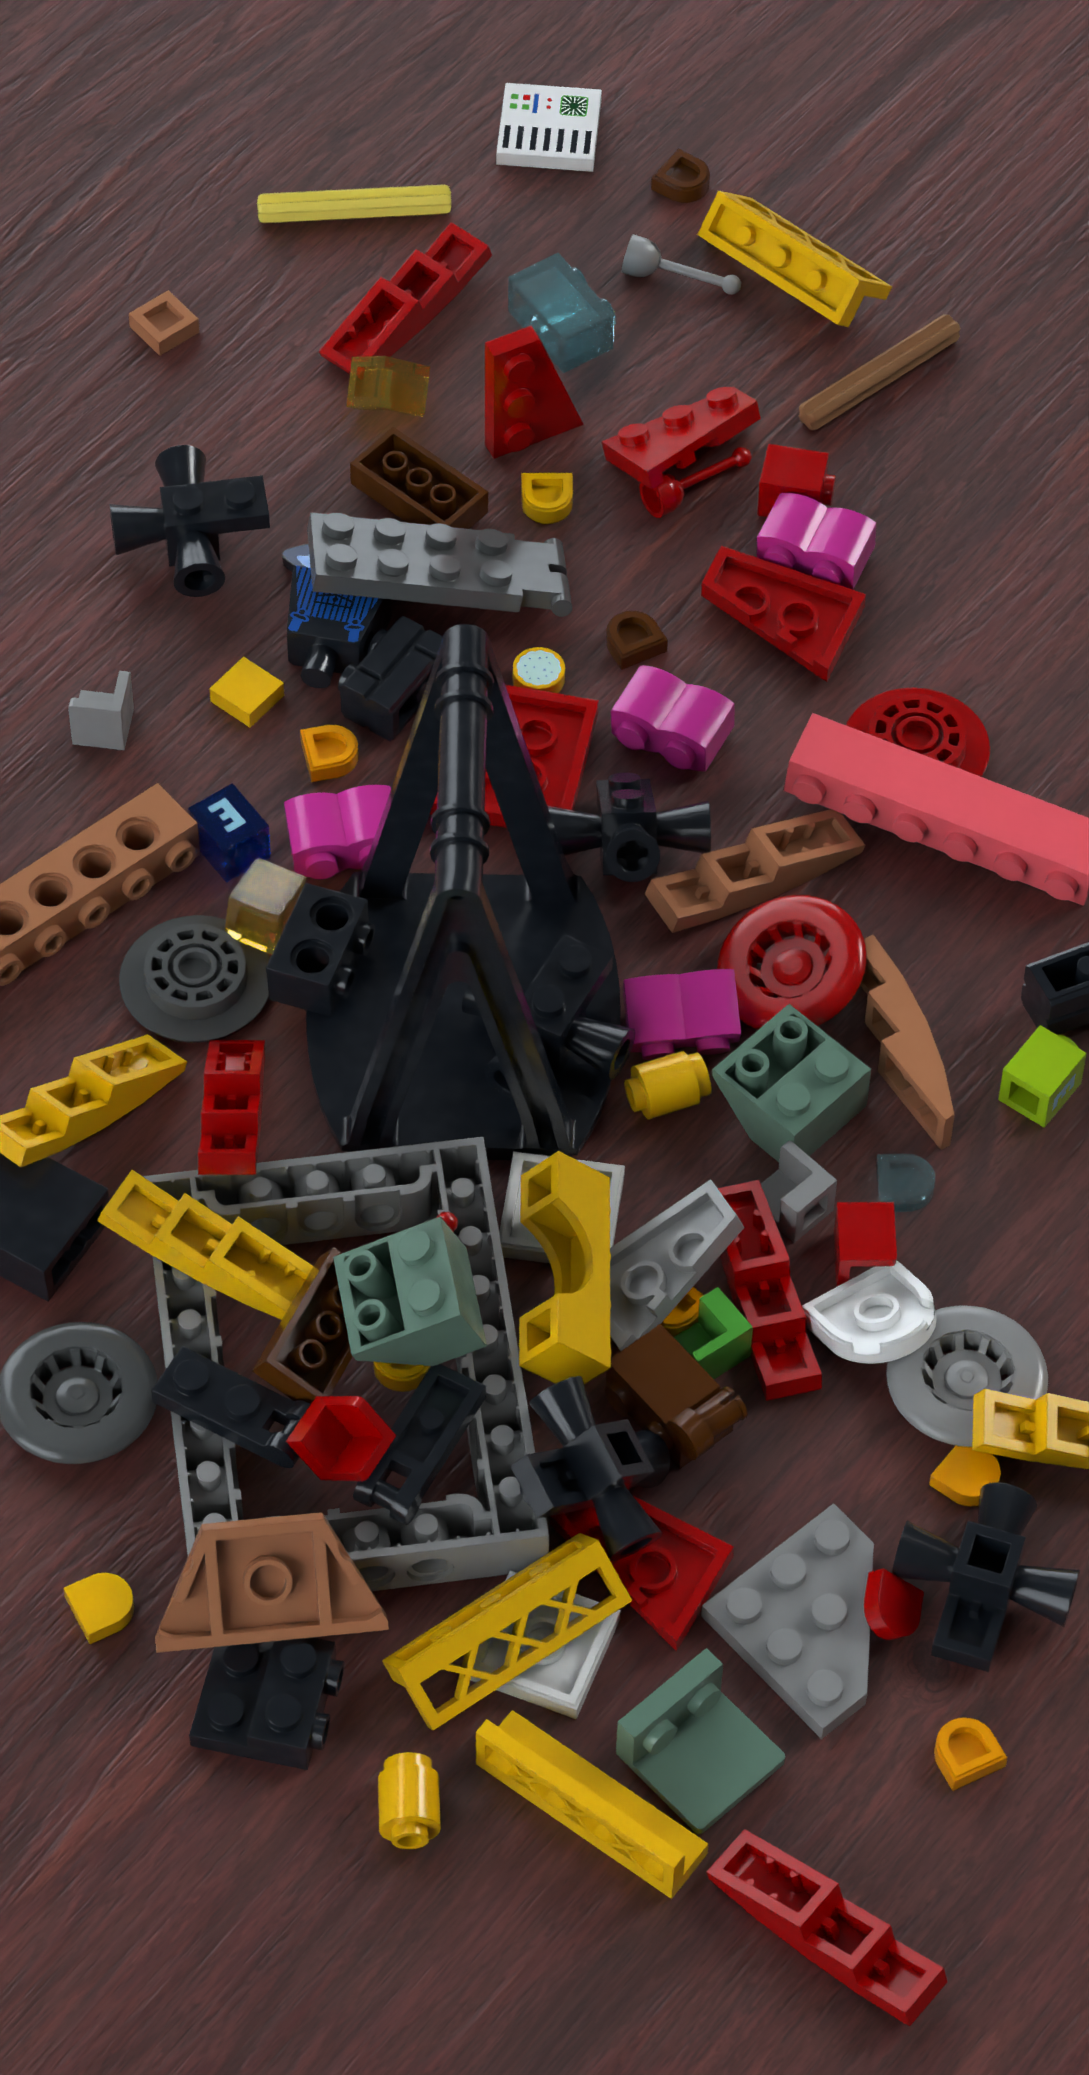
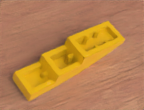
(93, 1096)
(206, 1246)
(1038, 1430)

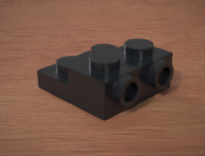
(268, 1700)

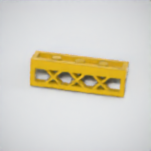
(789, 257)
(495, 1611)
(589, 1802)

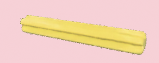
(354, 203)

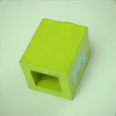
(1042, 1075)

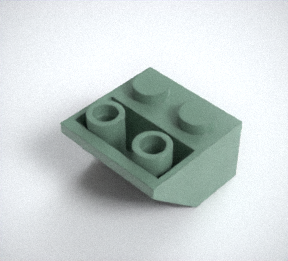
(792, 1084)
(410, 1297)

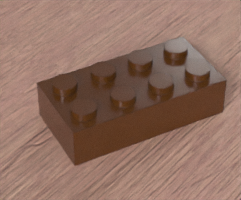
(417, 483)
(311, 1340)

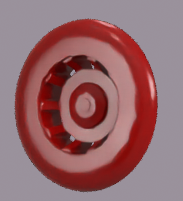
(927, 724)
(794, 967)

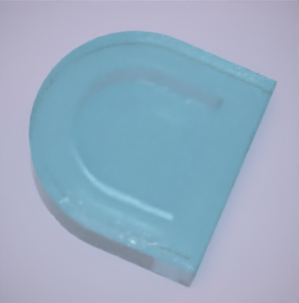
(905, 1181)

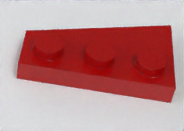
(523, 394)
(671, 439)
(785, 607)
(666, 1578)

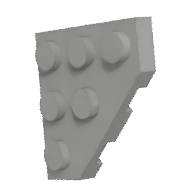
(804, 1619)

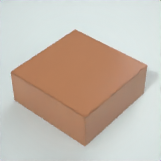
(164, 322)

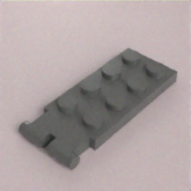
(436, 564)

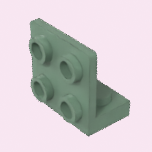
(696, 1745)

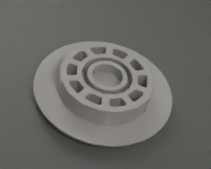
(942, 1398)

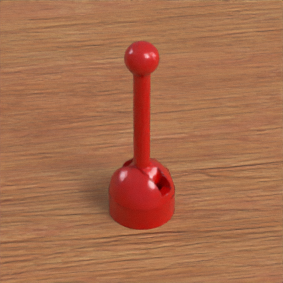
(670, 493)

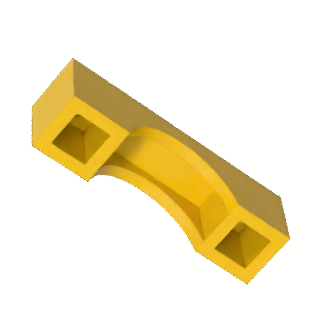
(570, 1217)

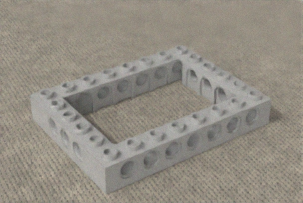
(360, 1197)

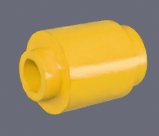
(667, 1084)
(409, 1800)

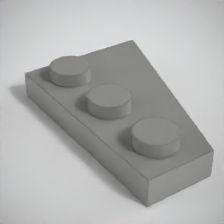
(665, 1260)

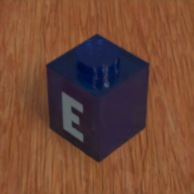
(230, 832)

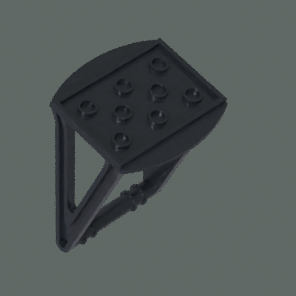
(399, 1051)

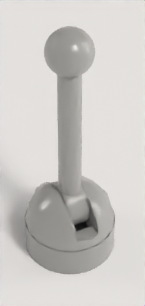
(644, 258)

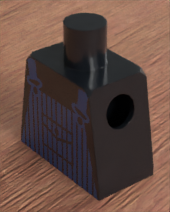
(330, 629)

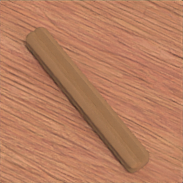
(879, 372)

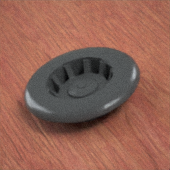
(194, 964)
(78, 1409)

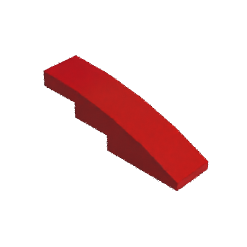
(408, 302)
(231, 1107)
(765, 1295)
(826, 1928)

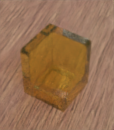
(388, 385)
(263, 904)

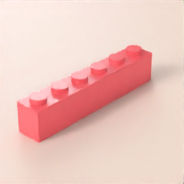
(942, 808)

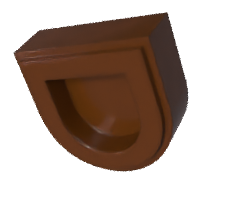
(682, 178)
(634, 638)

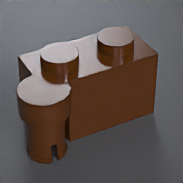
(671, 1396)

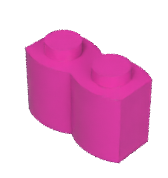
(817, 539)
(672, 718)
(334, 829)
(682, 1012)

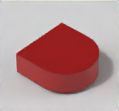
(891, 1605)

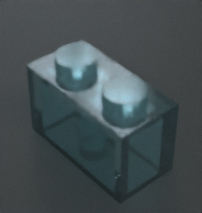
(562, 311)

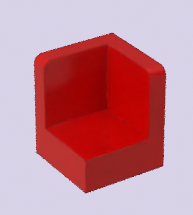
(863, 1236)
(341, 1438)

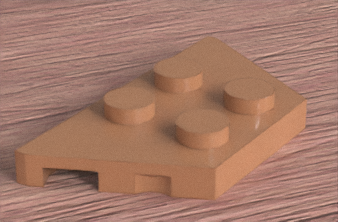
(267, 1585)

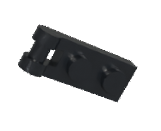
(229, 1405)
(424, 1440)

